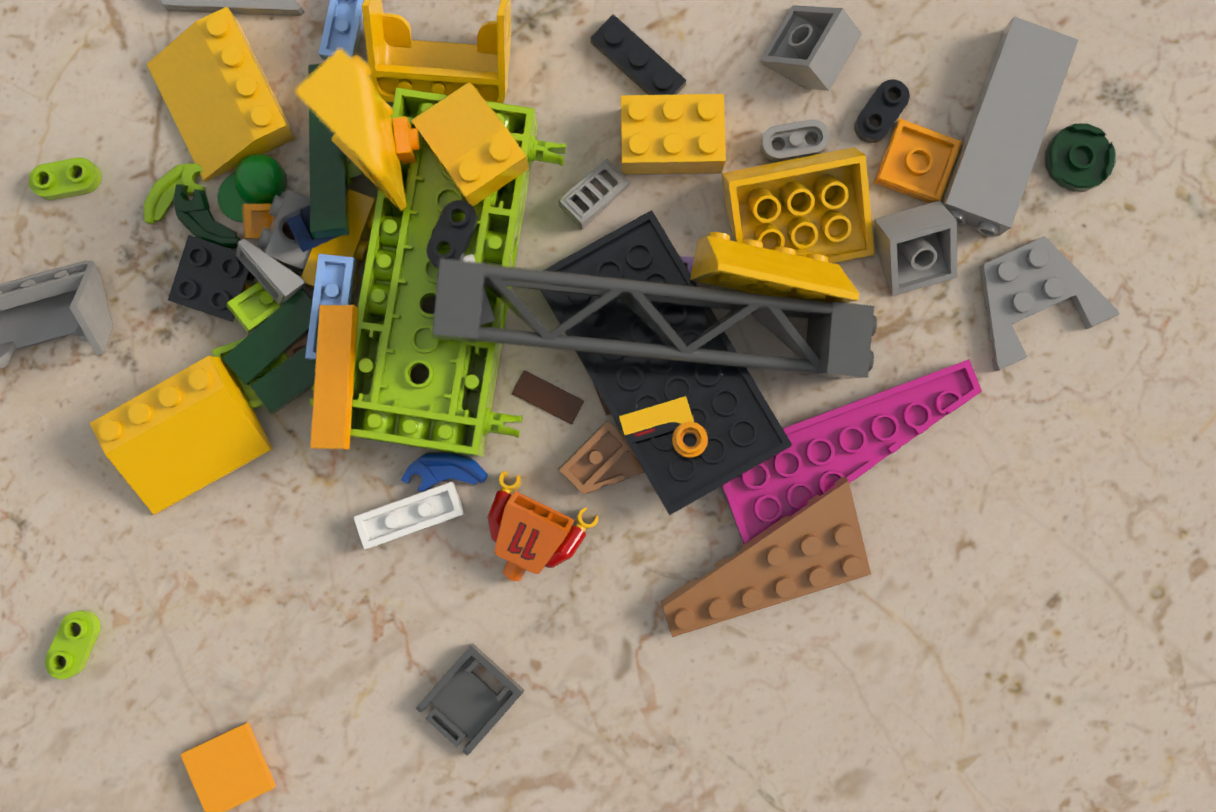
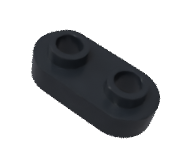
(883, 110)
(455, 234)

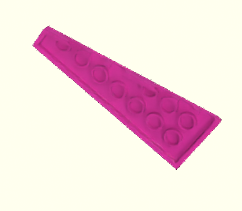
(844, 444)

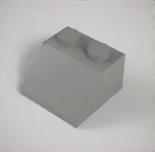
(812, 46)
(917, 247)

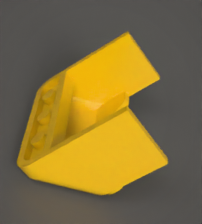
(434, 65)

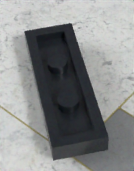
(637, 59)

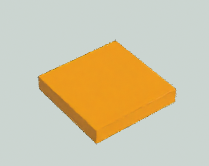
(918, 161)
(228, 770)

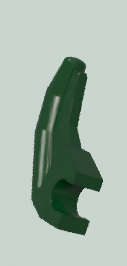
(198, 219)

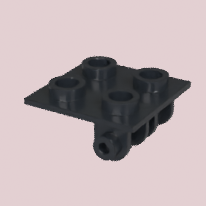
(208, 278)

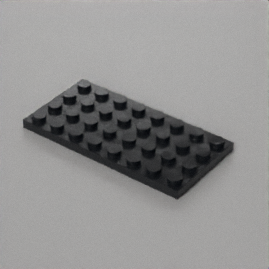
(720, 397)

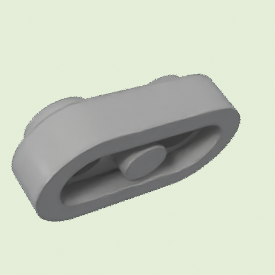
(793, 140)

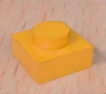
(406, 140)
(255, 219)

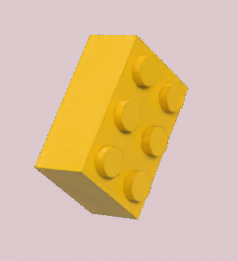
(672, 134)

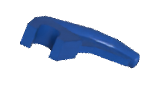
(444, 466)

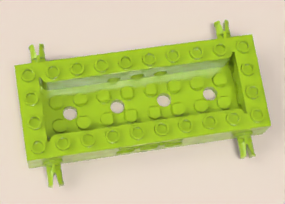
(395, 333)

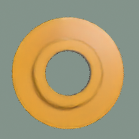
(694, 429)

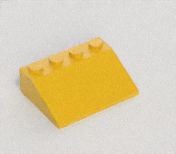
(219, 95)
(804, 205)
(769, 272)
(182, 434)

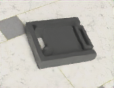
(466, 702)

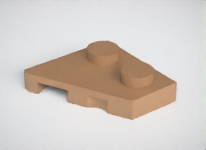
(601, 461)

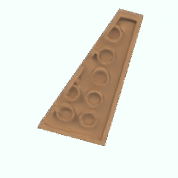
(786, 561)

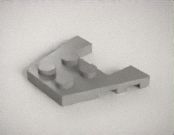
(1028, 283)

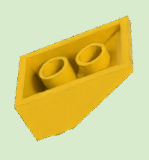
(471, 144)

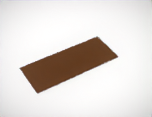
(548, 397)

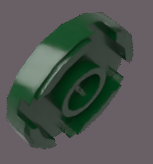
(1080, 157)

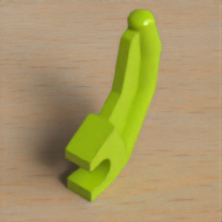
(162, 192)

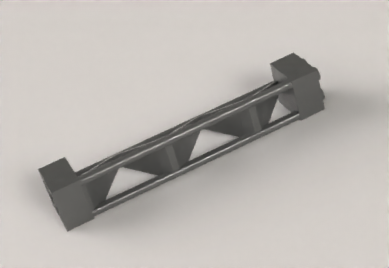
(836, 332)

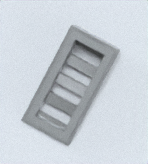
(582, 218)
(271, 274)

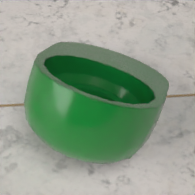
(253, 182)

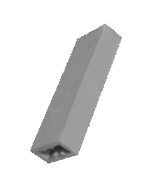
(1007, 126)

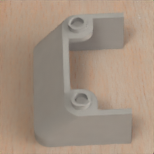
(54, 306)

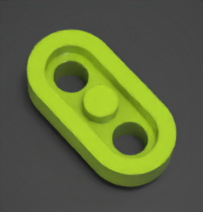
(62, 178)
(71, 646)

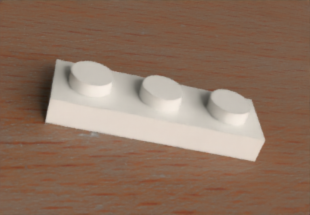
(408, 515)

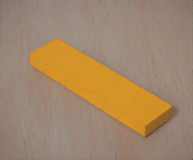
(334, 377)

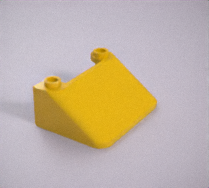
(359, 118)

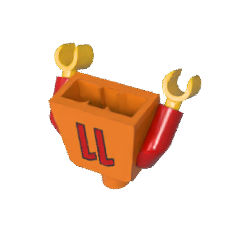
(531, 532)

